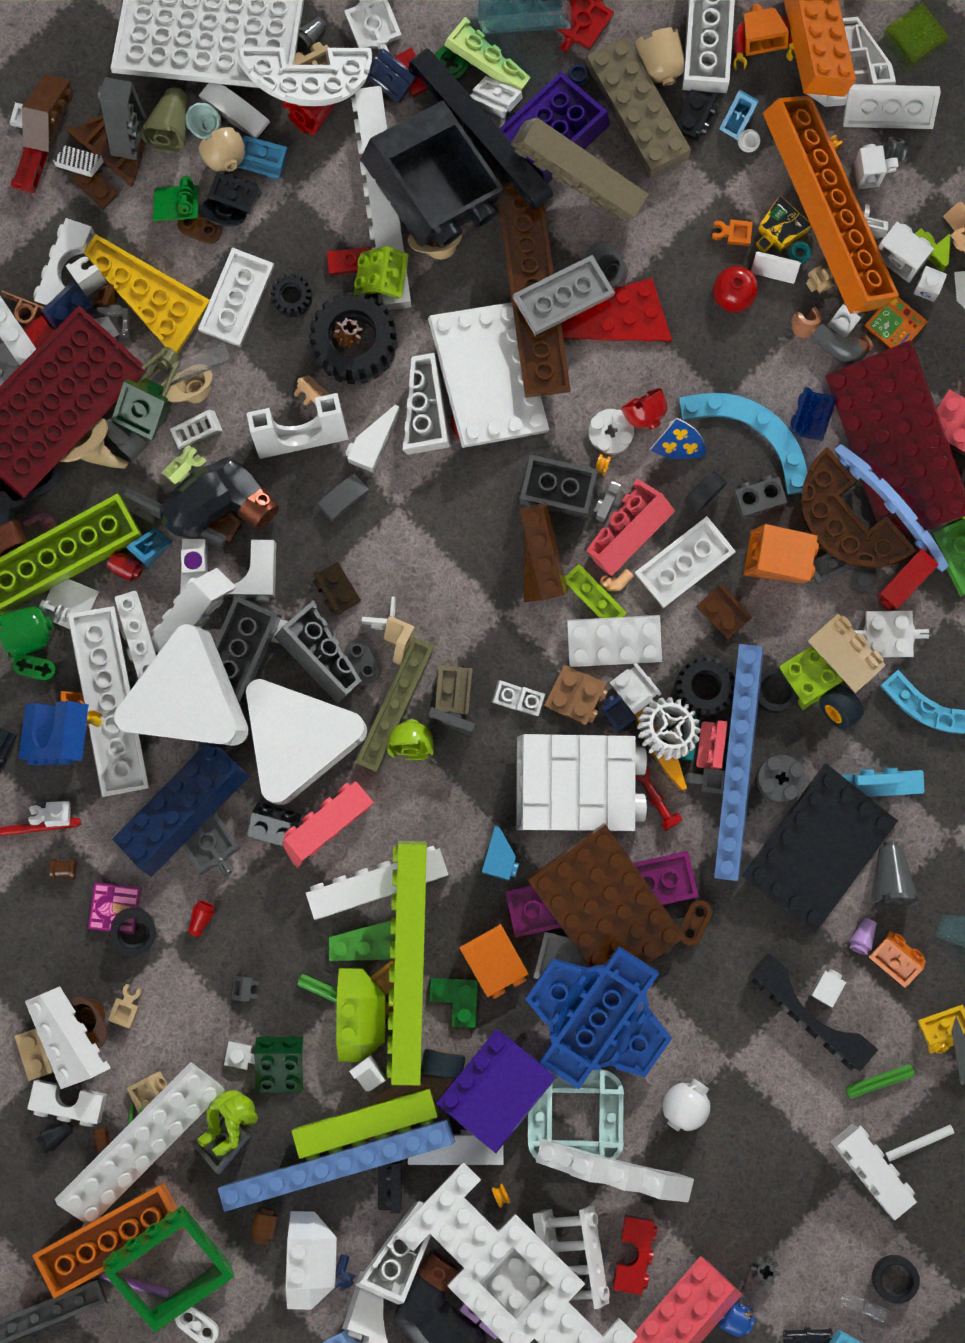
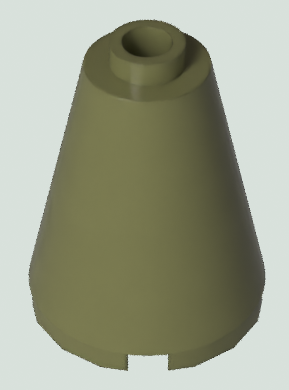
(167, 122)

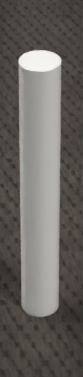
(919, 1143)

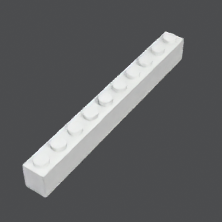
(386, 222)

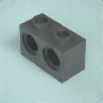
(761, 502)

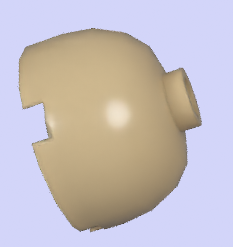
(223, 150)

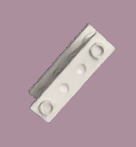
(545, 1229)

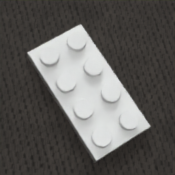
(891, 106)
(236, 297)
(685, 562)
(614, 641)

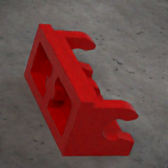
(29, 170)

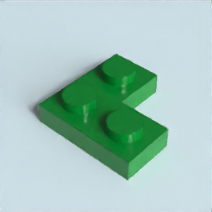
(462, 995)

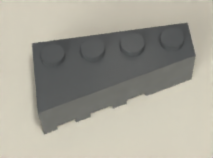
(122, 117)
(318, 652)

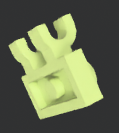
(179, 467)

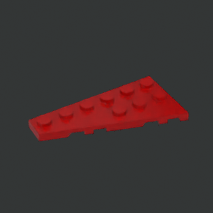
(627, 316)

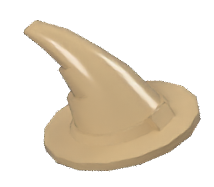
(92, 448)

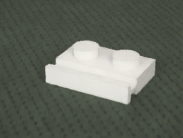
(496, 96)
(635, 688)

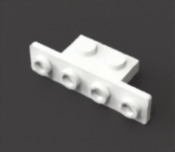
(135, 631)

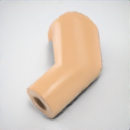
(613, 584)

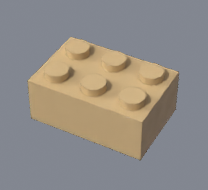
(847, 652)

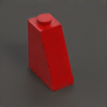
(907, 580)

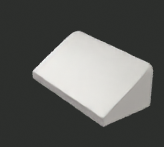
(775, 267)

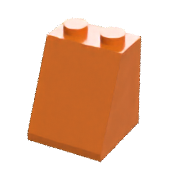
(781, 554)
(494, 961)

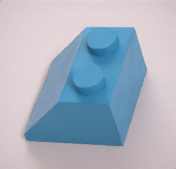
(500, 857)

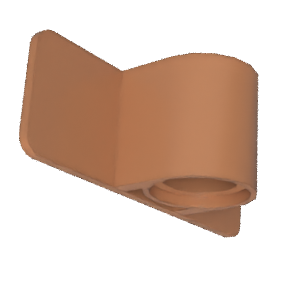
(23, 307)

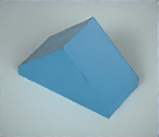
(739, 114)
(150, 546)

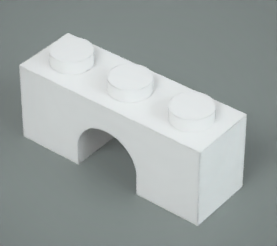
(46, 1100)

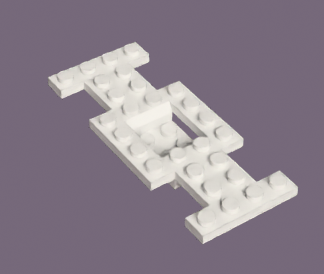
(510, 1265)

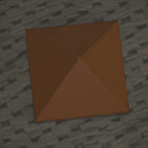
(105, 296)

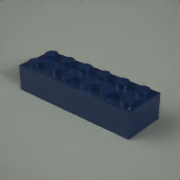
(180, 808)

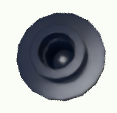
(343, 1279)

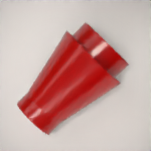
(201, 915)

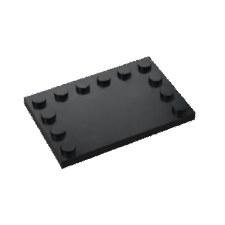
(819, 848)

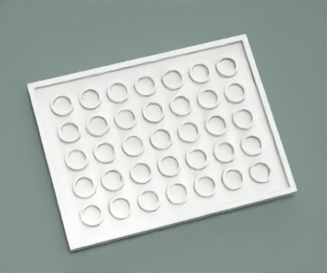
(202, 37)

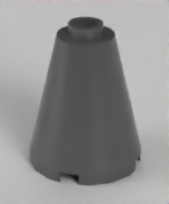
(892, 878)

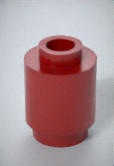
(125, 566)

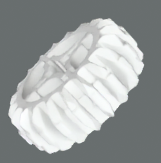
(659, 711)

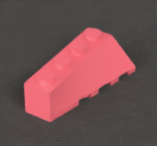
(630, 527)
(326, 823)

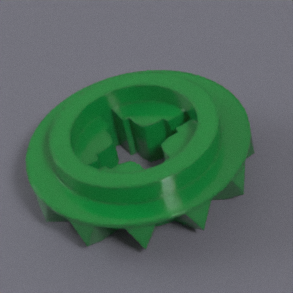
(446, 54)

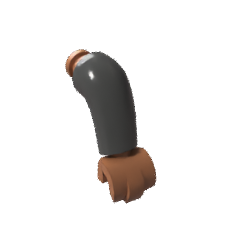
(843, 349)

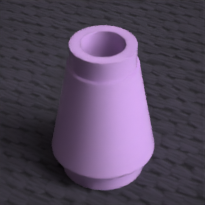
(863, 937)

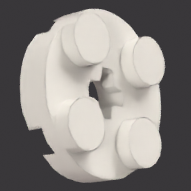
(604, 442)

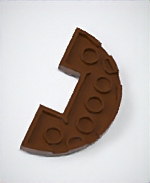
(838, 527)

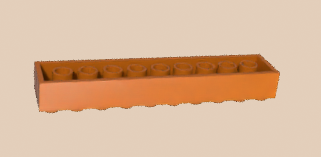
(830, 204)

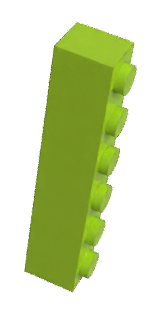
(365, 1123)

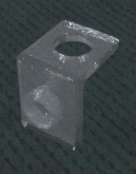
(117, 311)

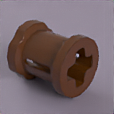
(63, 869)

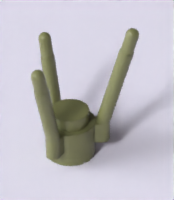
(165, 360)

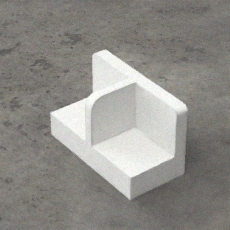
(368, 1073)

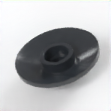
(222, 214)

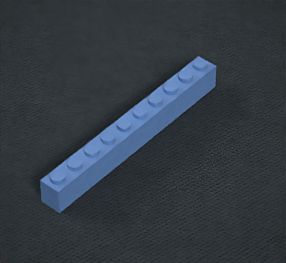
(739, 762)
(336, 1165)

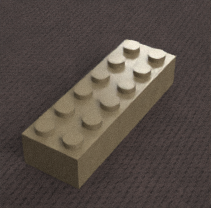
(638, 107)
(578, 169)

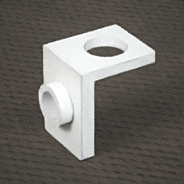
(380, 623)

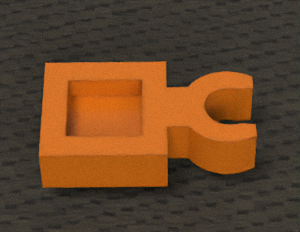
(737, 232)

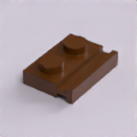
(724, 612)

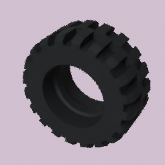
(353, 367)

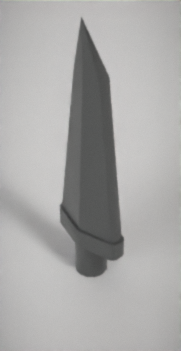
(959, 1046)

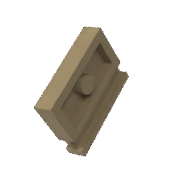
(453, 689)

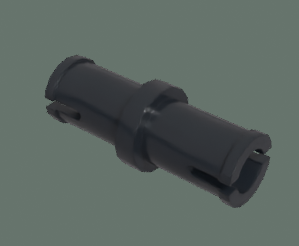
(807, 1335)

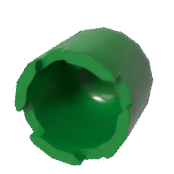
(24, 631)

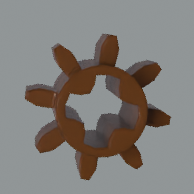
(347, 332)

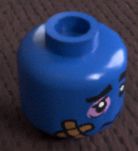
(737, 1320)

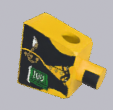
(781, 226)

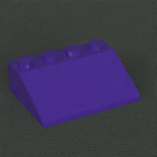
(566, 110)
(496, 1091)

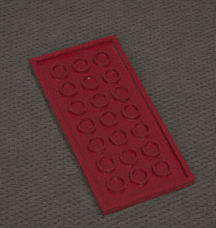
(59, 397)
(899, 435)

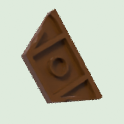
(94, 138)

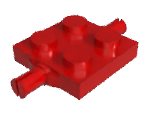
(587, 23)

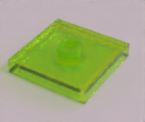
(917, 33)

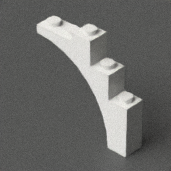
(616, 1173)
(365, 1316)

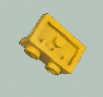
(938, 1028)

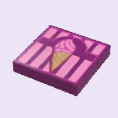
(109, 901)

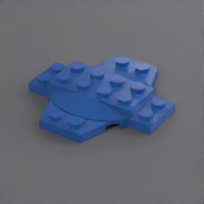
(598, 1017)

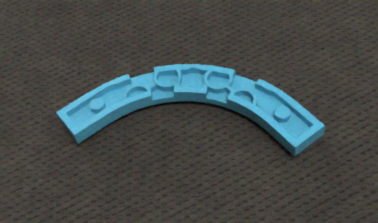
(761, 420)
(921, 707)

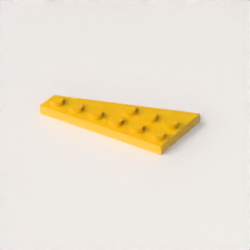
(157, 299)

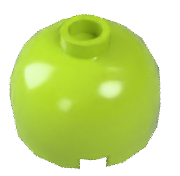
(412, 740)

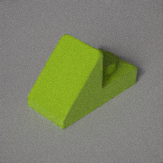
(940, 253)

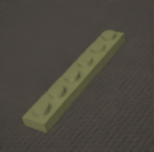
(395, 703)

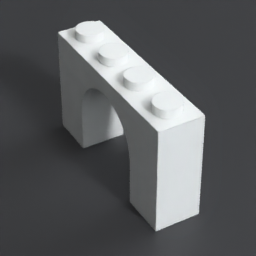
(276, 439)
(260, 579)

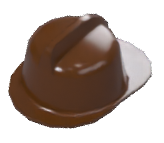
(92, 1016)

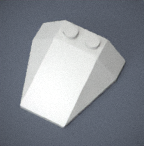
(868, 61)

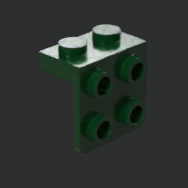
(278, 1064)

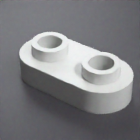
(195, 1327)

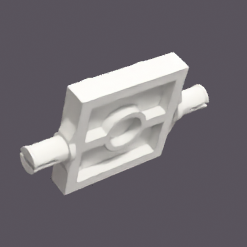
(373, 24)
(891, 633)

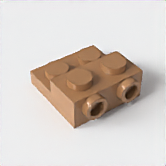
(576, 695)

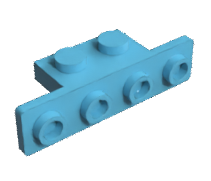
(888, 782)

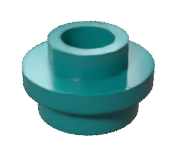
(799, 245)

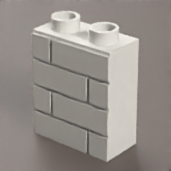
(578, 782)

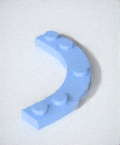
(893, 503)

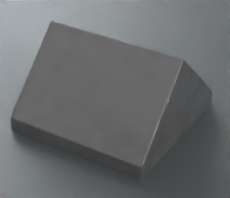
(219, 1163)

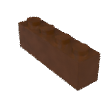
(542, 562)

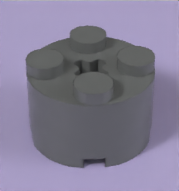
(791, 771)

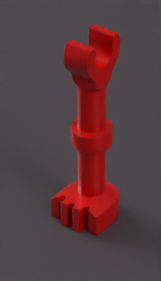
(657, 800)

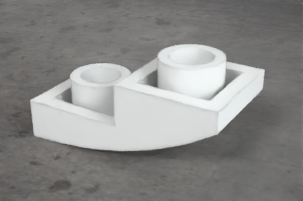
(518, 698)

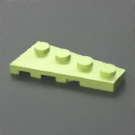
(488, 58)

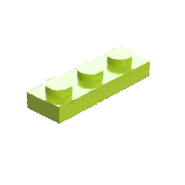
(593, 594)

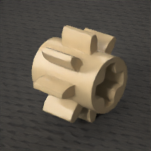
(820, 279)

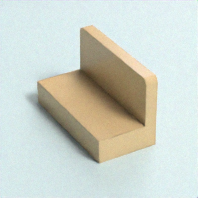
(399, 634)

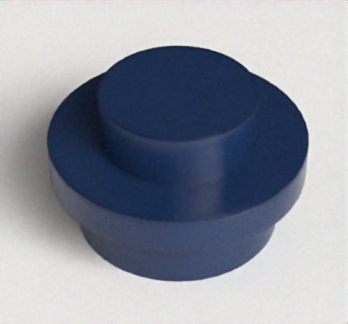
(578, 74)

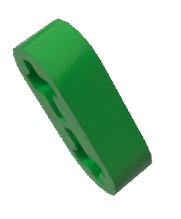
(36, 662)

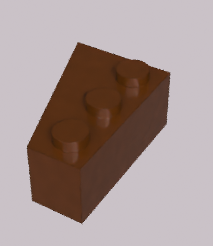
(45, 111)

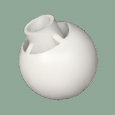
(686, 1105)

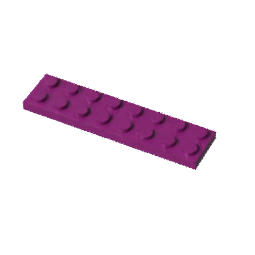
(667, 876)

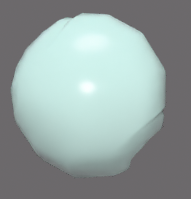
(199, 114)

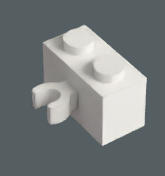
(871, 166)

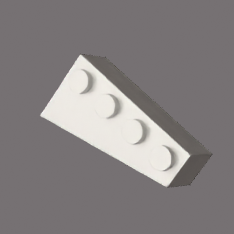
(426, 410)
(193, 605)
(64, 1039)
(874, 1171)
(394, 1265)

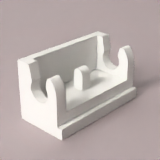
(89, 279)

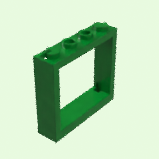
(187, 1296)

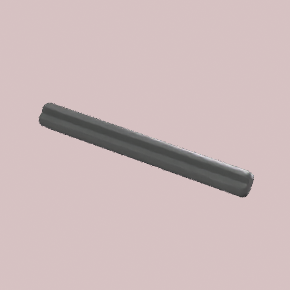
(153, 507)

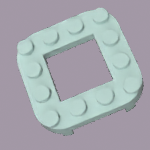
(610, 1115)

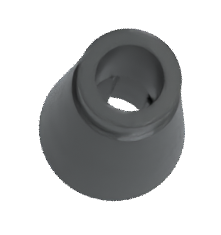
(311, 32)

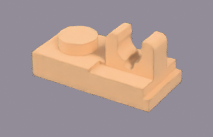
(310, 388)

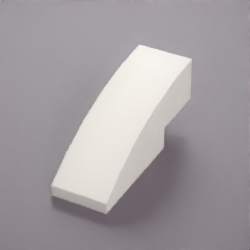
(234, 109)

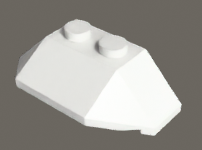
(309, 1260)

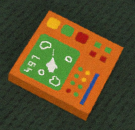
(895, 323)

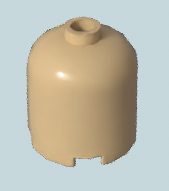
(662, 55)

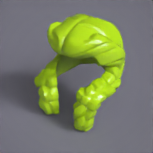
(236, 1110)

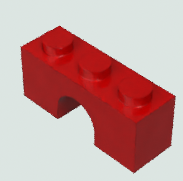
(633, 1276)

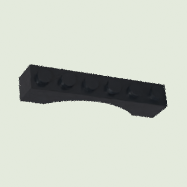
(776, 980)

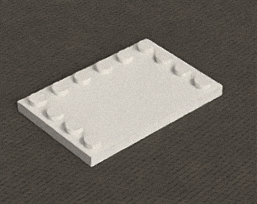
(485, 375)

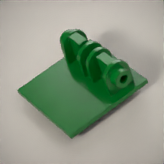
(176, 201)

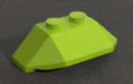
(359, 1015)

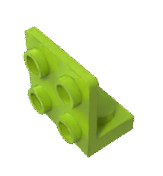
(382, 272)
(810, 676)

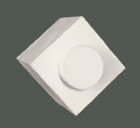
(930, 283)
(828, 987)

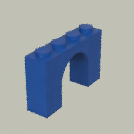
(53, 733)

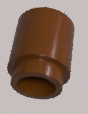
(264, 1225)

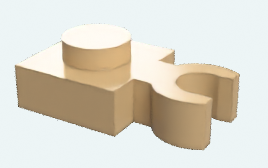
(125, 1010)

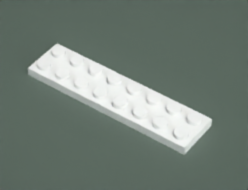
(104, 688)
(139, 1144)

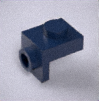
(617, 713)

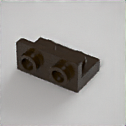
(337, 588)

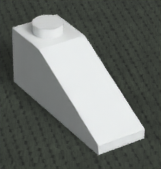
(370, 444)

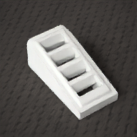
(215, 429)

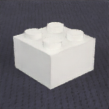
(904, 251)

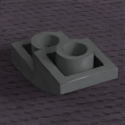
(342, 497)

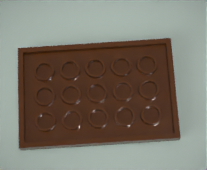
(604, 901)

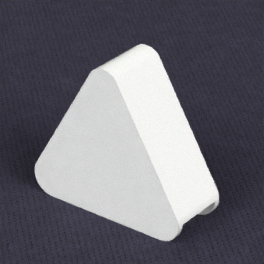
(185, 694)
(297, 738)

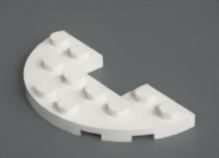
(307, 83)

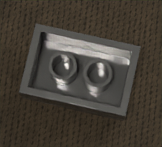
(560, 484)

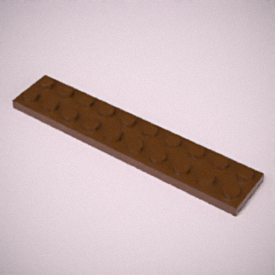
(528, 262)

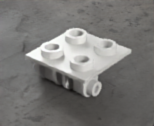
(66, 599)

